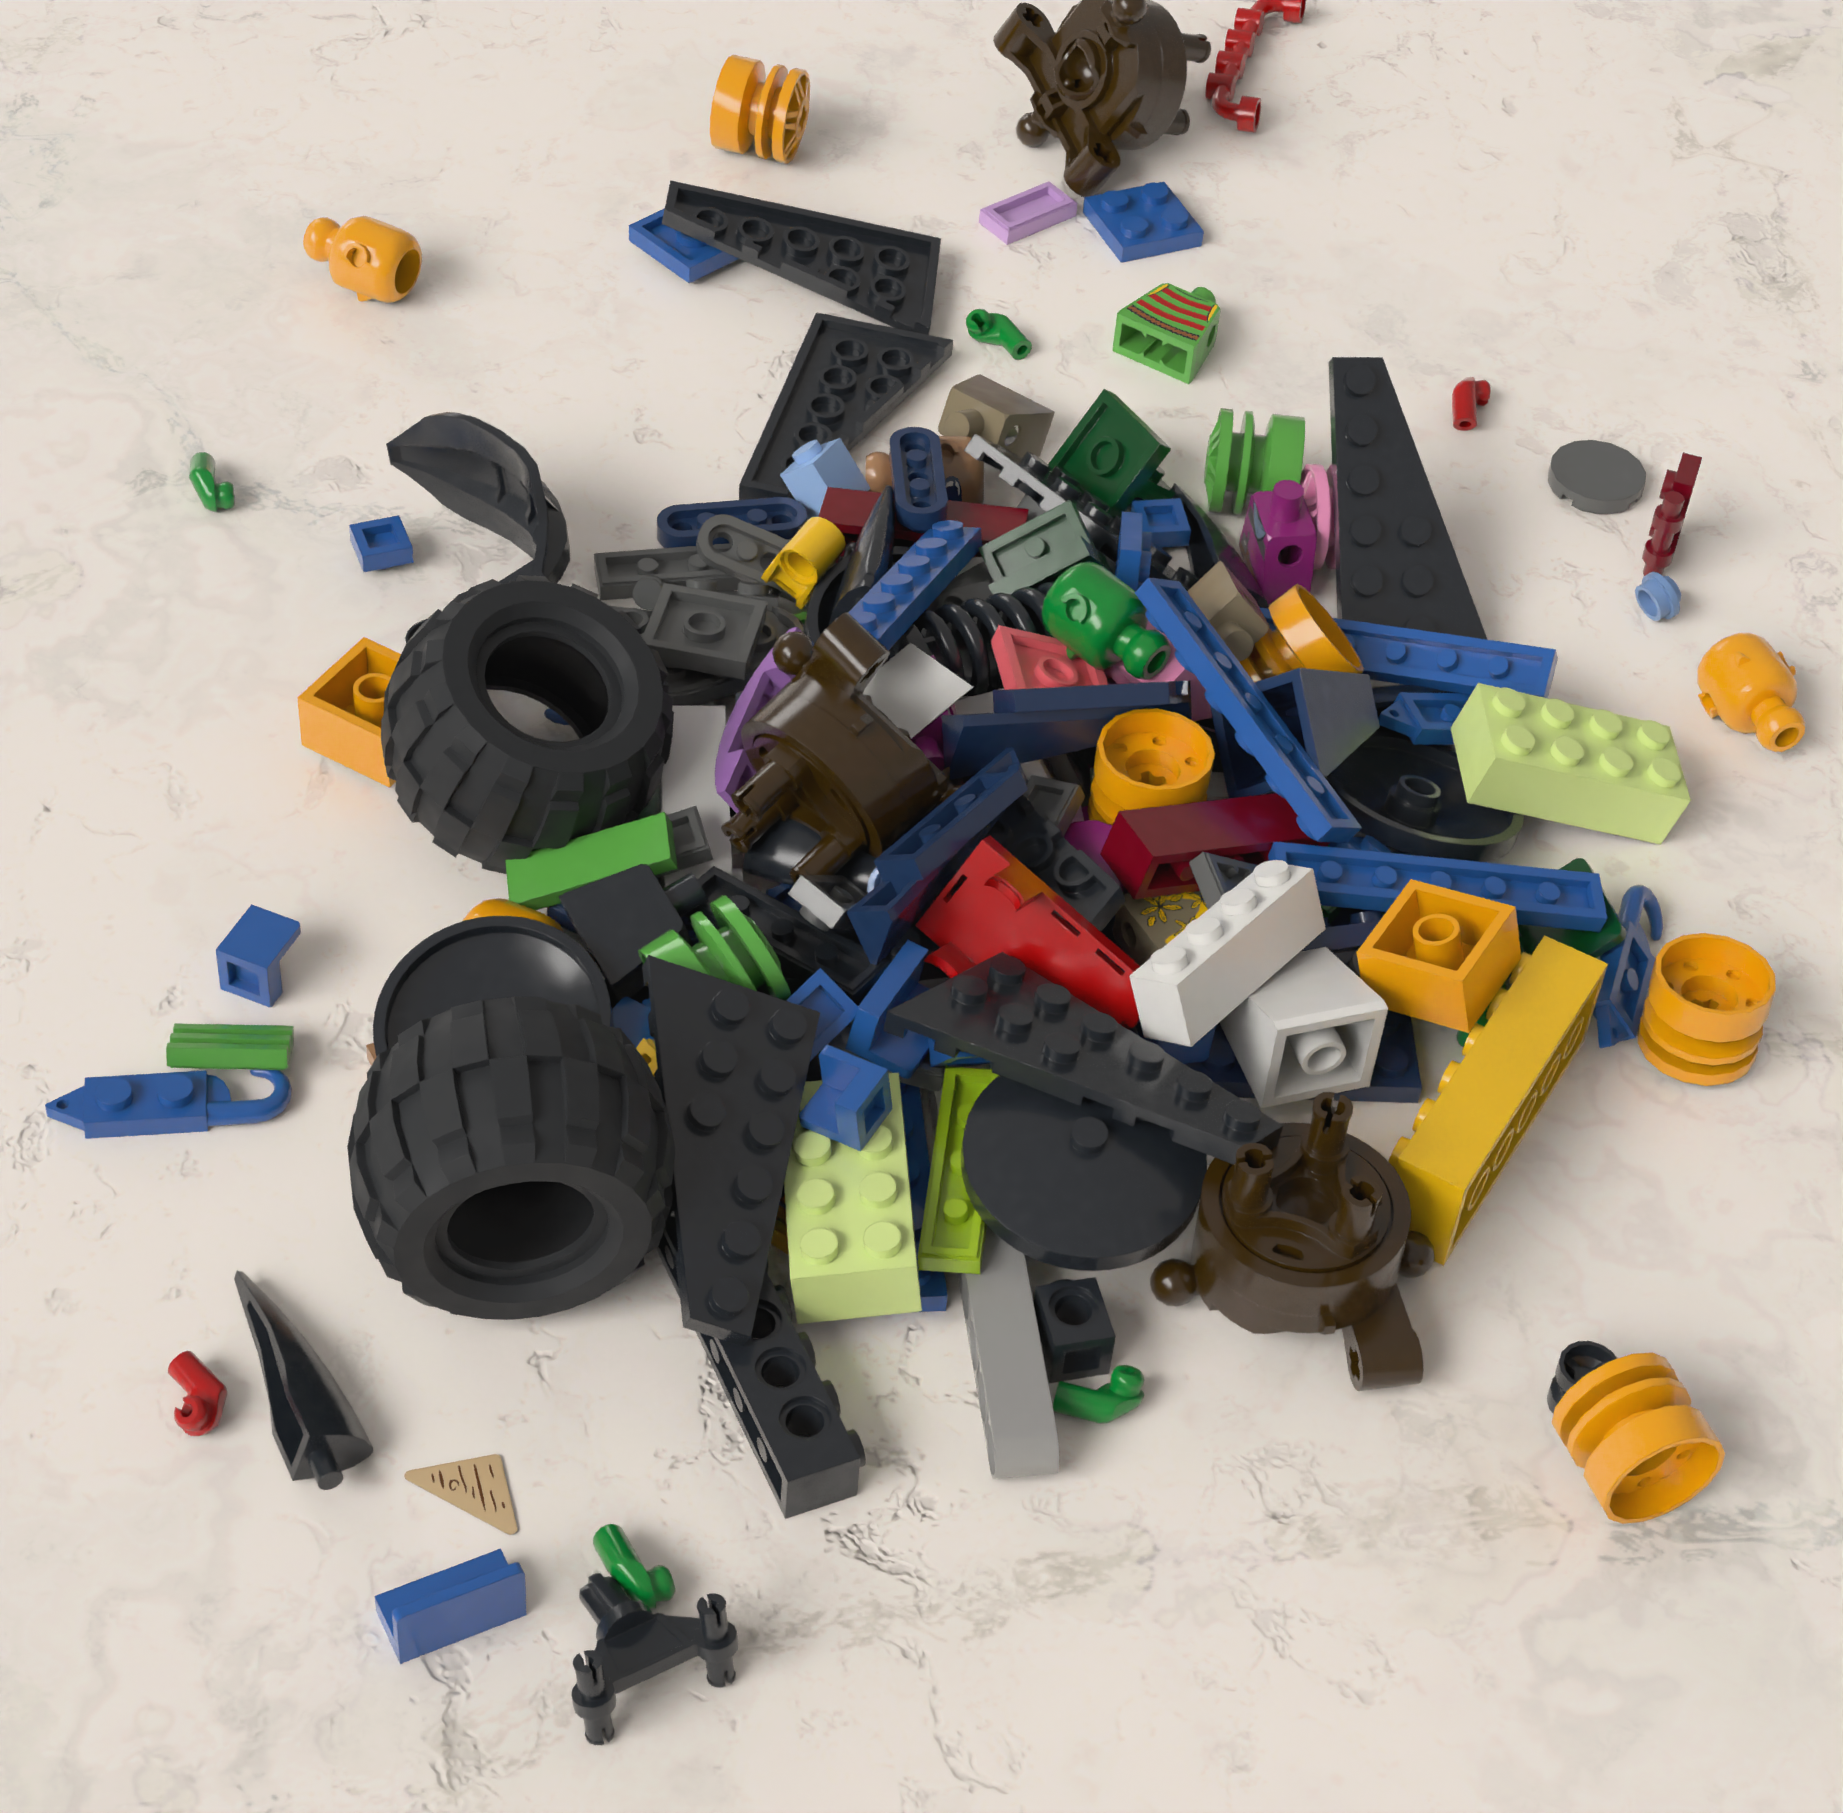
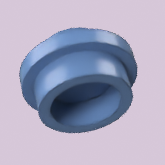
(1658, 596)

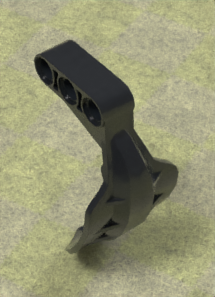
(488, 482)

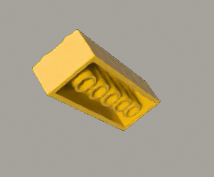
(1496, 1090)

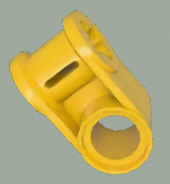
(806, 559)

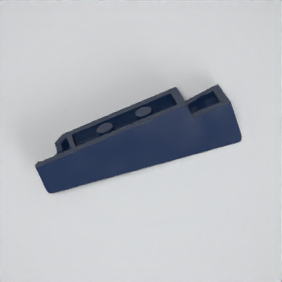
(1050, 721)
(931, 854)

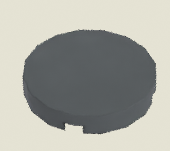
(1596, 476)

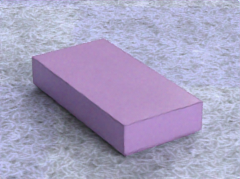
(1027, 212)

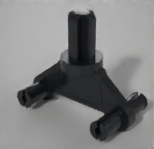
(640, 1645)

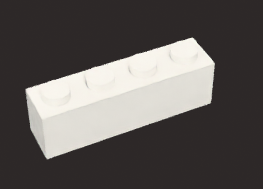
(690, 782)
(1227, 953)

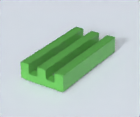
(230, 1046)

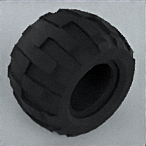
(480, 778)
(511, 1159)

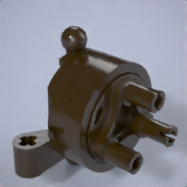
(1101, 81)
(832, 755)
(1309, 1246)

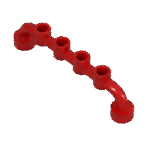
(1231, 62)

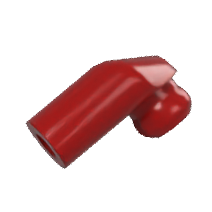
(1464, 400)
(204, 1396)

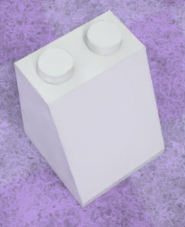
(1307, 1030)

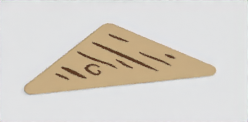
(472, 1486)

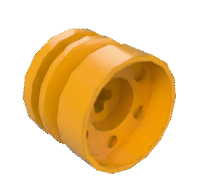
(759, 109)
(1303, 639)
(1149, 762)
(1706, 1009)
(1637, 1437)

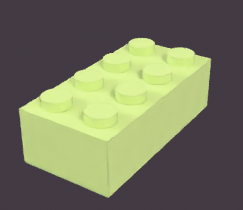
(1569, 764)
(851, 1222)

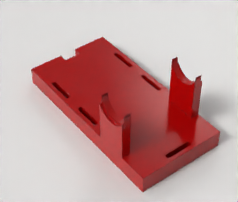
(1013, 912)

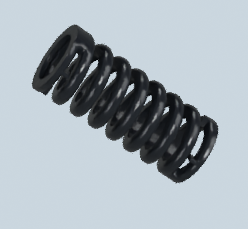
(968, 646)

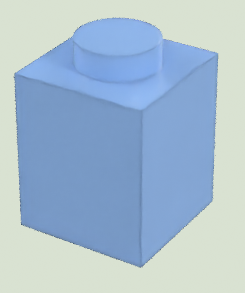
(819, 468)

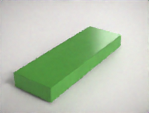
(583, 860)

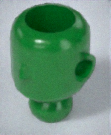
(1103, 622)

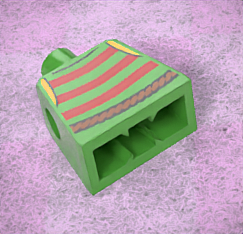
(1169, 330)

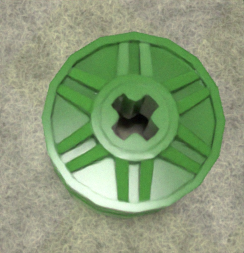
(1250, 461)
(732, 953)

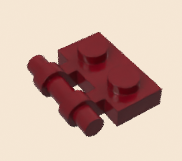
(1670, 514)

